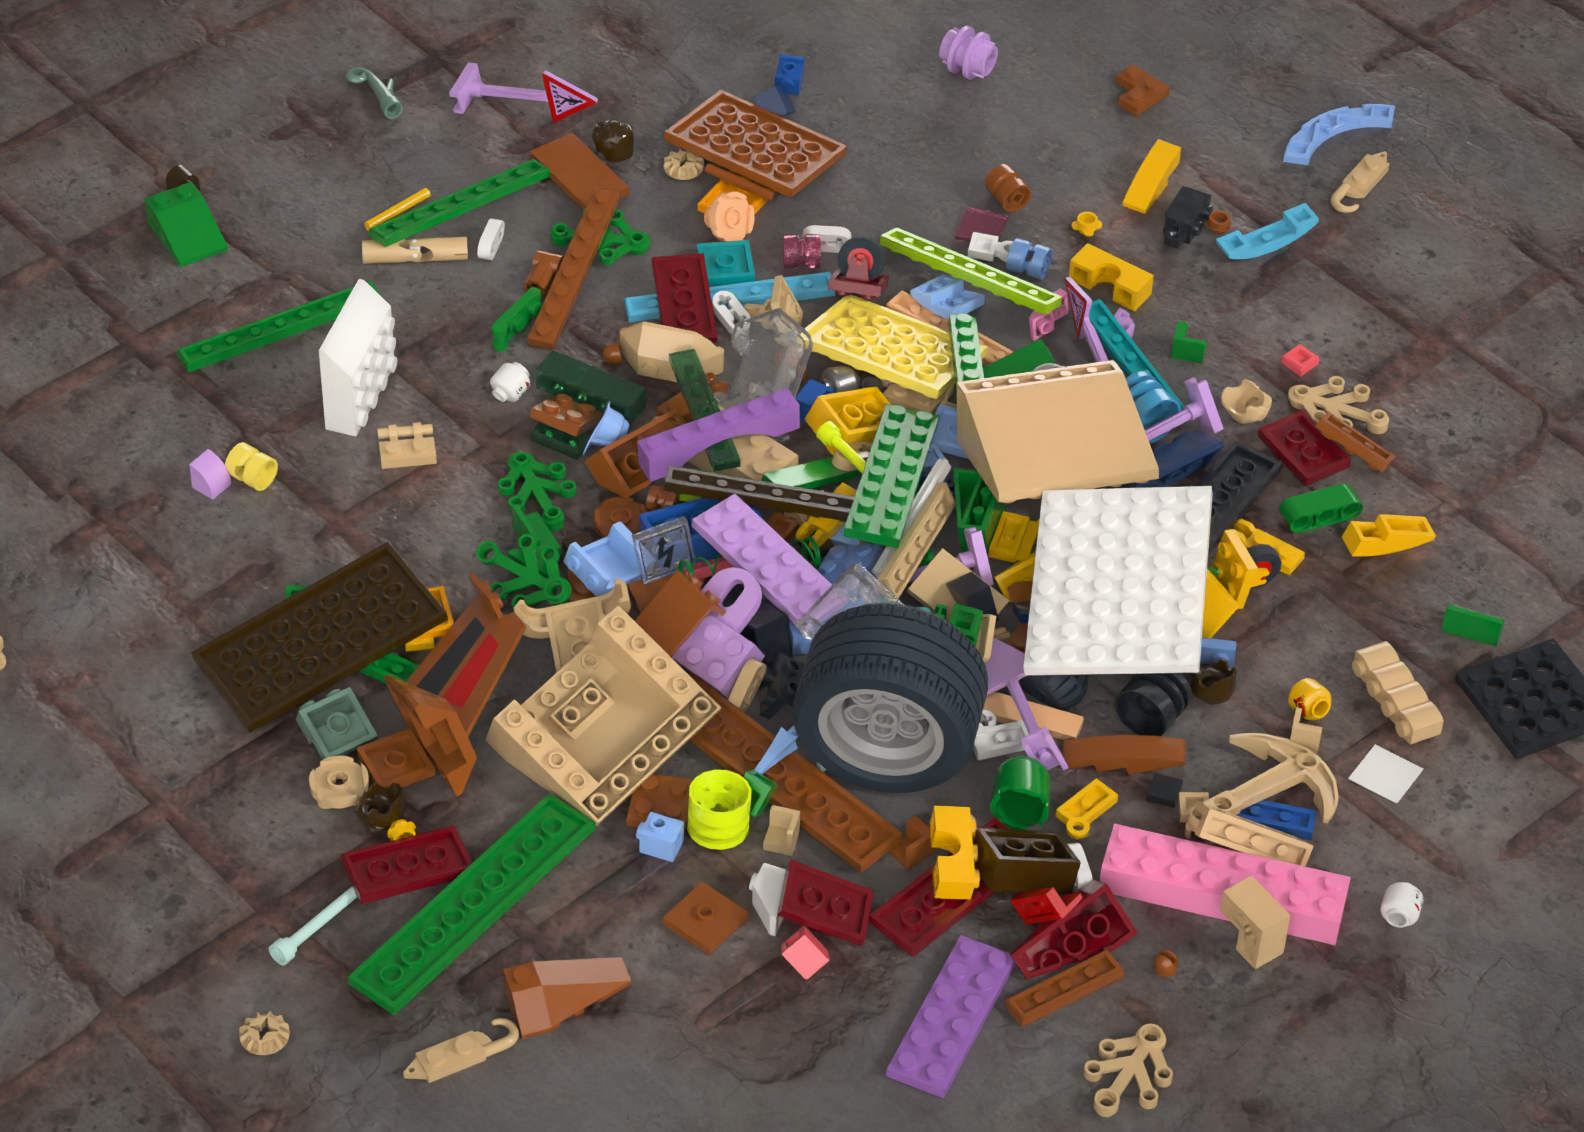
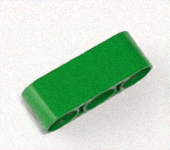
(1321, 508)

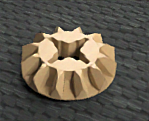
(691, 169)
(272, 1041)

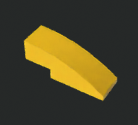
(1152, 176)
(1387, 535)

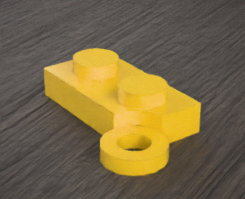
(1085, 808)

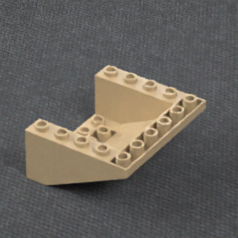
(1053, 431)
(603, 719)

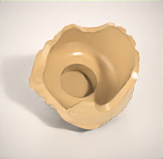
(1246, 402)

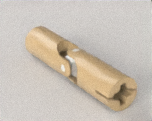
(409, 250)

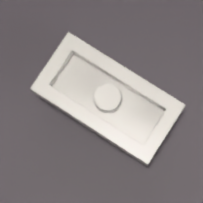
(999, 740)

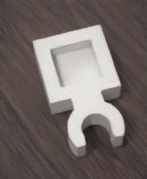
(987, 247)

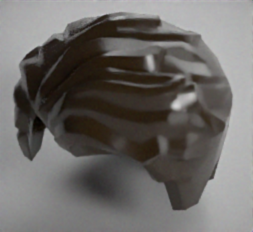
(614, 140)
(1214, 683)
(381, 806)

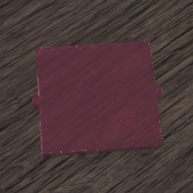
(980, 222)

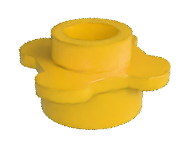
(1087, 223)

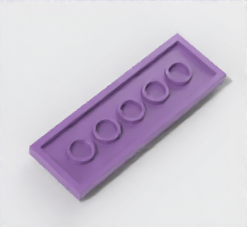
(951, 1017)

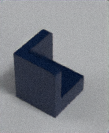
(775, 100)

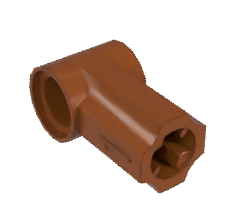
(543, 270)

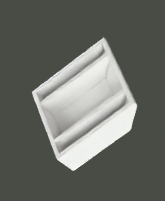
(356, 359)

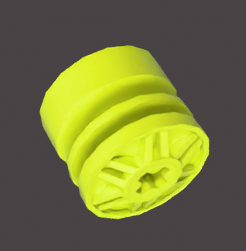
(719, 809)

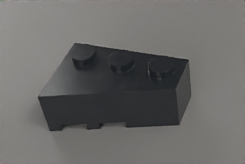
(765, 629)

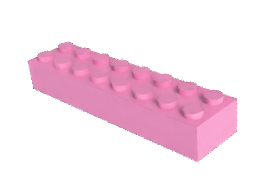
(1195, 875)

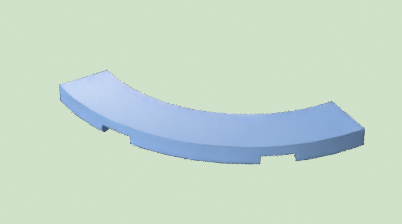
(1334, 122)

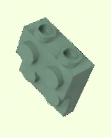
(336, 724)

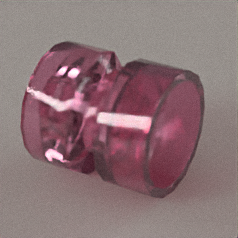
(801, 251)

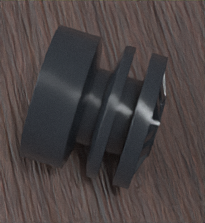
(1153, 702)

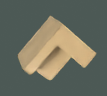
(1305, 734)
(782, 830)

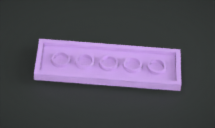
(755, 547)

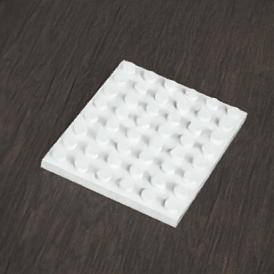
(1119, 581)

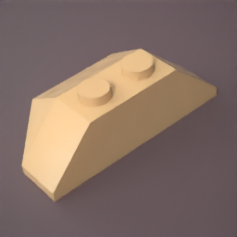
(649, 344)

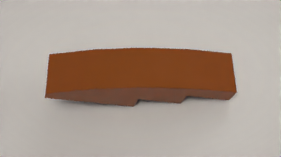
(1131, 752)

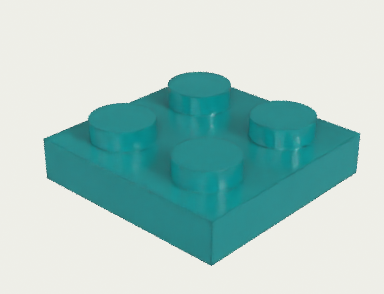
(727, 262)

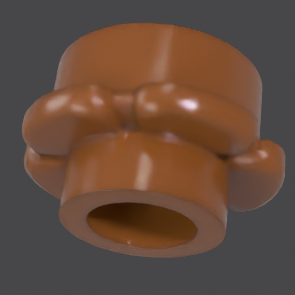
(1218, 222)

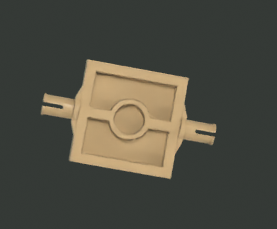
(914, 400)

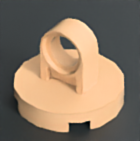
(730, 216)

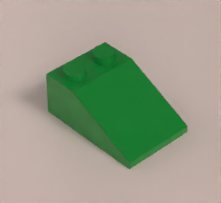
(184, 224)

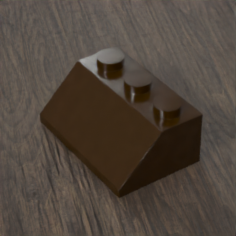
(1025, 860)

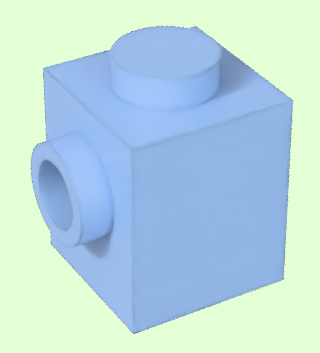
(660, 836)

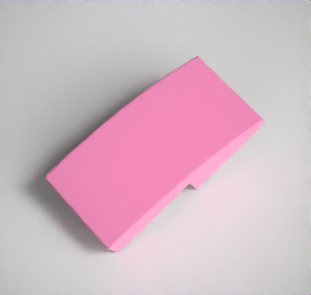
(1043, 324)

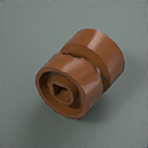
(1007, 188)

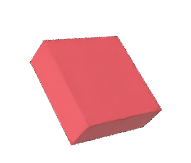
(1300, 360)

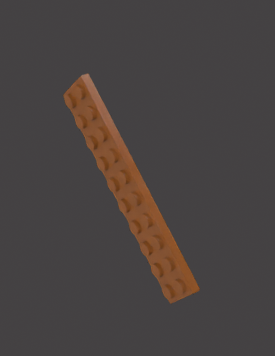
(824, 806)

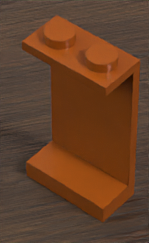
(677, 611)

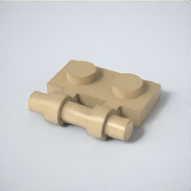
(409, 451)

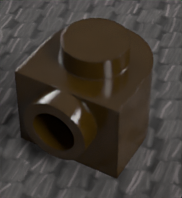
(181, 175)

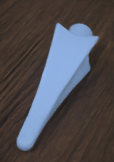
(781, 747)

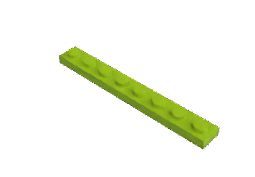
(971, 271)

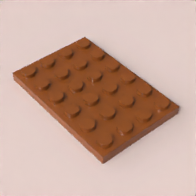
(755, 143)

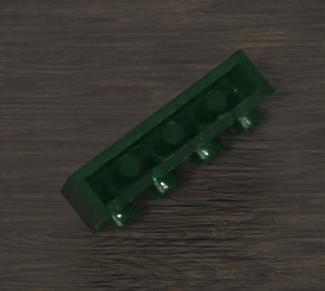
(590, 385)

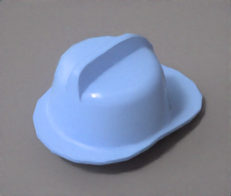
(609, 429)

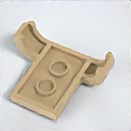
(572, 623)

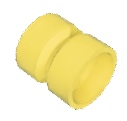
(251, 466)

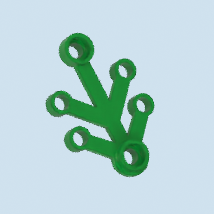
(631, 241)
(524, 465)
(527, 575)

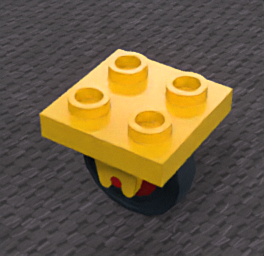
(1244, 567)

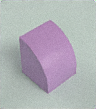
(209, 474)

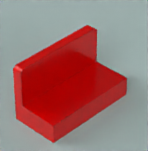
(1044, 905)

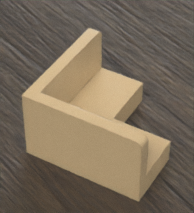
(1258, 918)

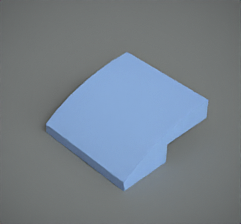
(947, 296)

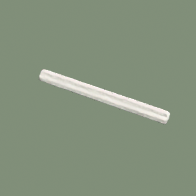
(936, 475)

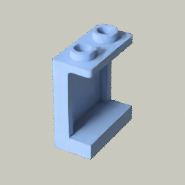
(605, 560)

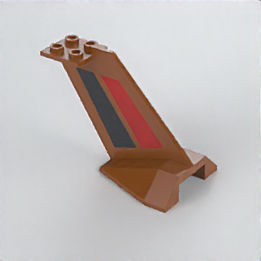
(456, 682)

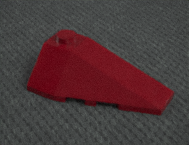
(1088, 929)

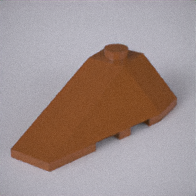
(617, 464)

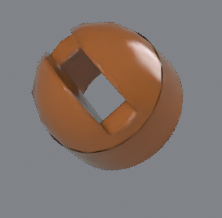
(612, 353)
(1165, 963)

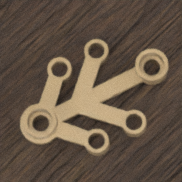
(1307, 398)
(1130, 1067)

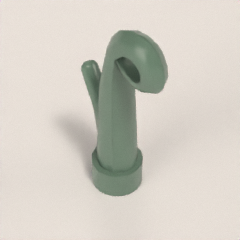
(388, 102)

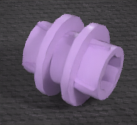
(968, 52)

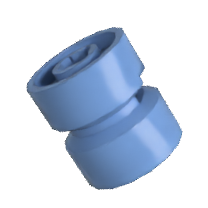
(1020, 257)

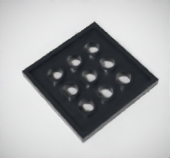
(1529, 711)

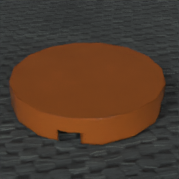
(617, 510)

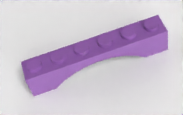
(765, 415)

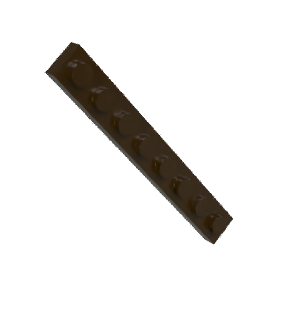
(758, 493)

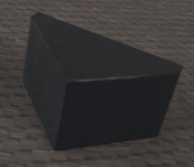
(973, 593)

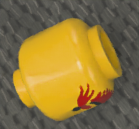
(1311, 697)

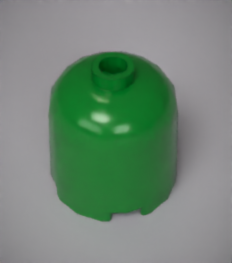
(1021, 793)

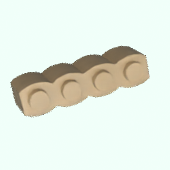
(1397, 692)

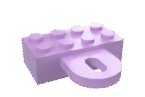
(716, 648)

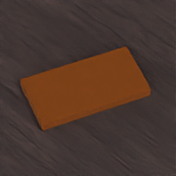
(577, 169)

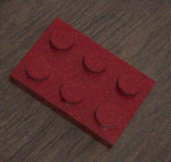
(1303, 448)
(825, 902)

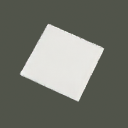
(1385, 773)

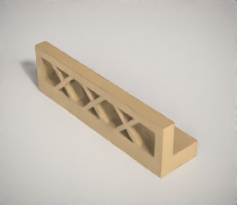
(1250, 836)

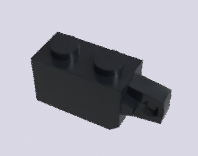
(1186, 216)

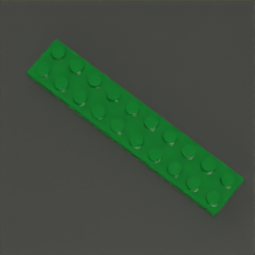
(471, 904)

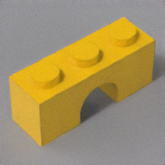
(1096, 266)
(953, 830)

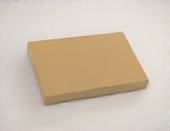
(931, 584)

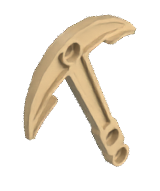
(1296, 766)

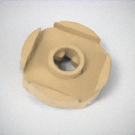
(323, 782)

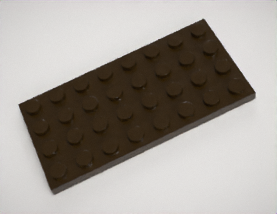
(319, 636)

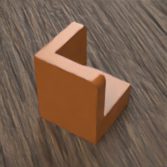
(915, 845)

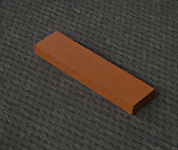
(1064, 988)

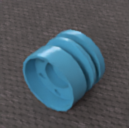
(1151, 400)

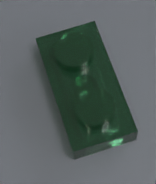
(559, 440)

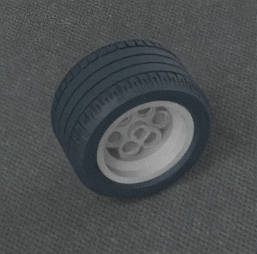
(890, 698)

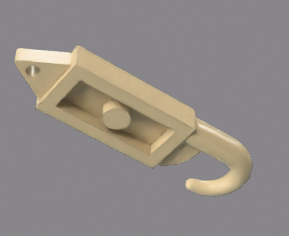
(1360, 181)
(459, 1053)

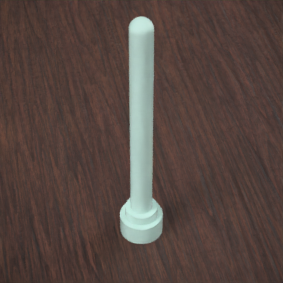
(284, 949)

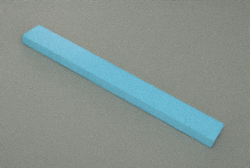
(756, 292)

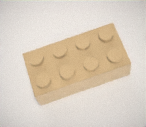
(757, 455)

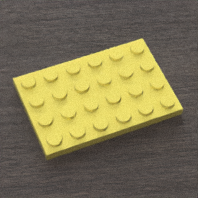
(886, 345)

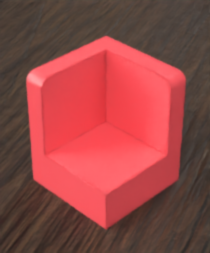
(805, 952)

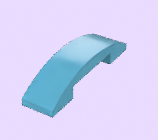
(1271, 237)

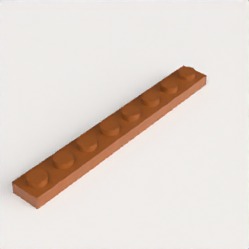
(573, 269)

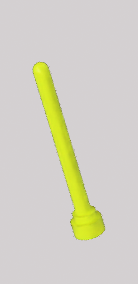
(830, 435)

